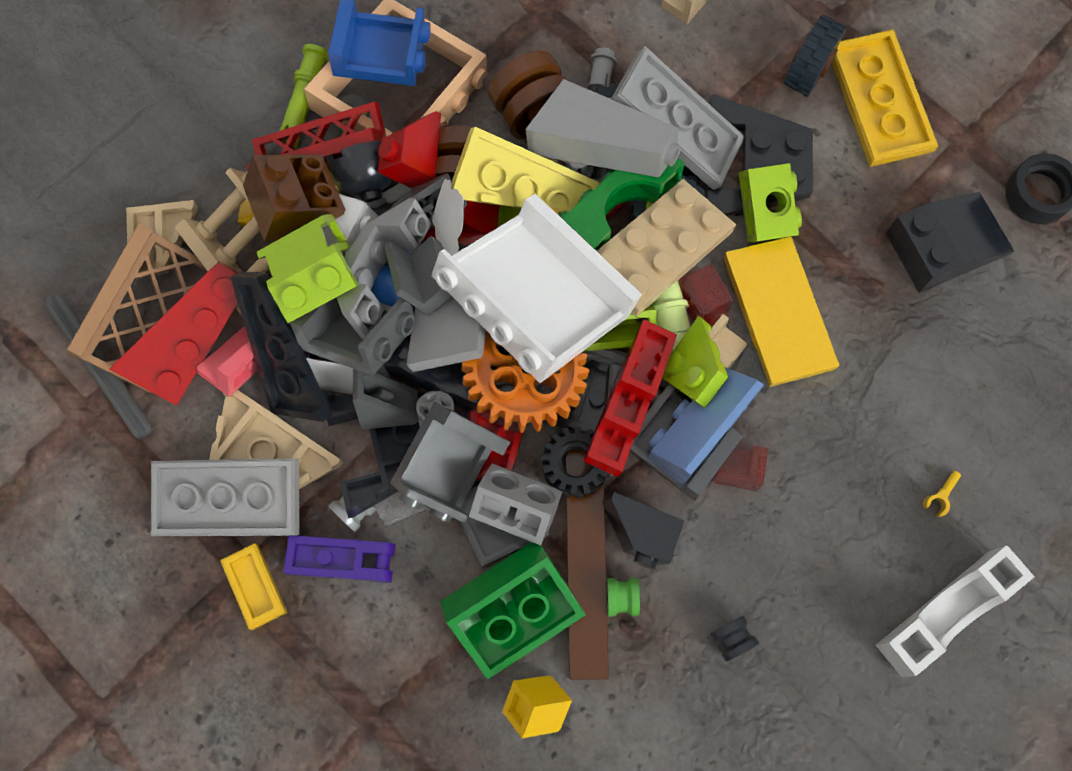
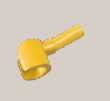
(943, 494)

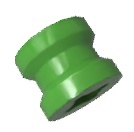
(623, 596)

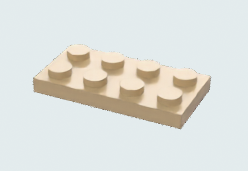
(666, 241)

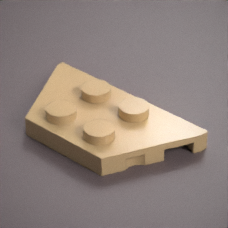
(255, 433)

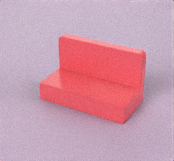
(230, 364)

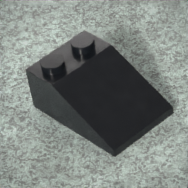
(947, 239)

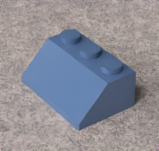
(700, 428)

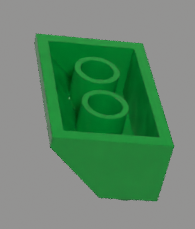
(511, 609)

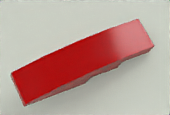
(630, 398)

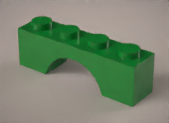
(618, 186)

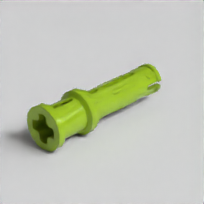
(313, 61)

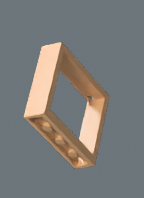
(325, 87)

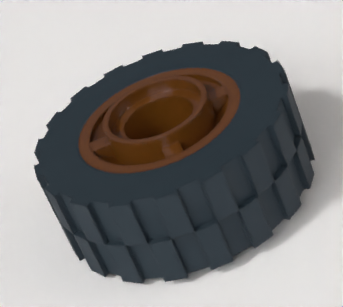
(815, 55)

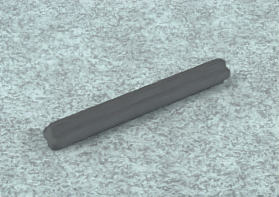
(111, 385)

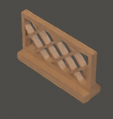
(115, 289)

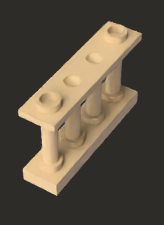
(202, 235)

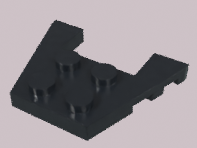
(766, 143)
(389, 447)

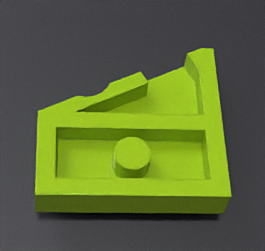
(696, 364)

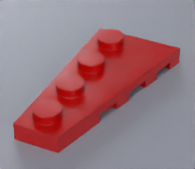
(180, 340)

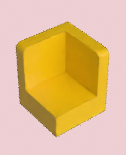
(536, 706)

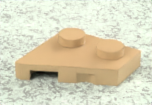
(162, 220)

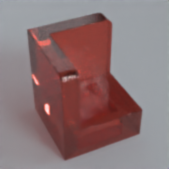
(743, 469)

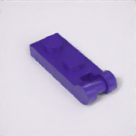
(338, 558)

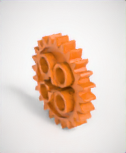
(523, 402)

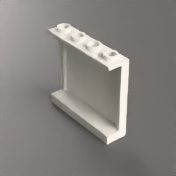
(537, 288)

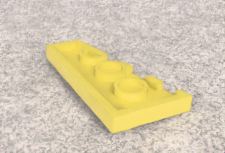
(508, 174)

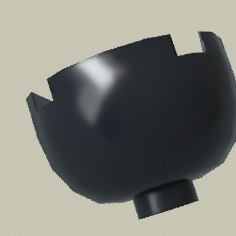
(357, 172)

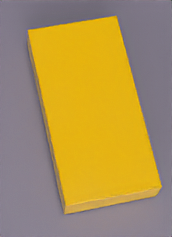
(253, 586)

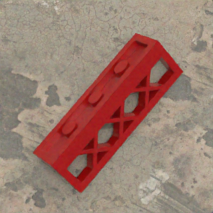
(319, 145)

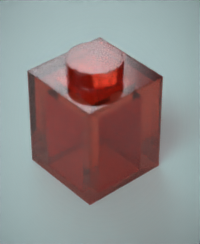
(706, 295)

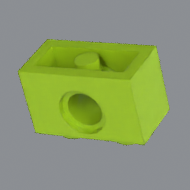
(755, 187)

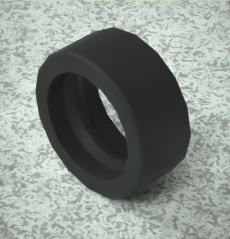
(1024, 204)

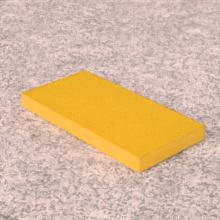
(882, 99)
(780, 311)

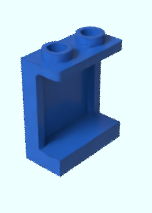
(378, 45)

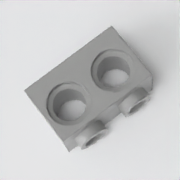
(515, 504)

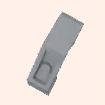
(404, 226)

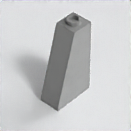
(601, 133)

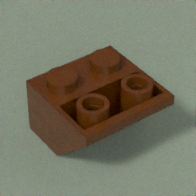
(290, 192)

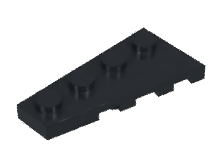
(278, 356)

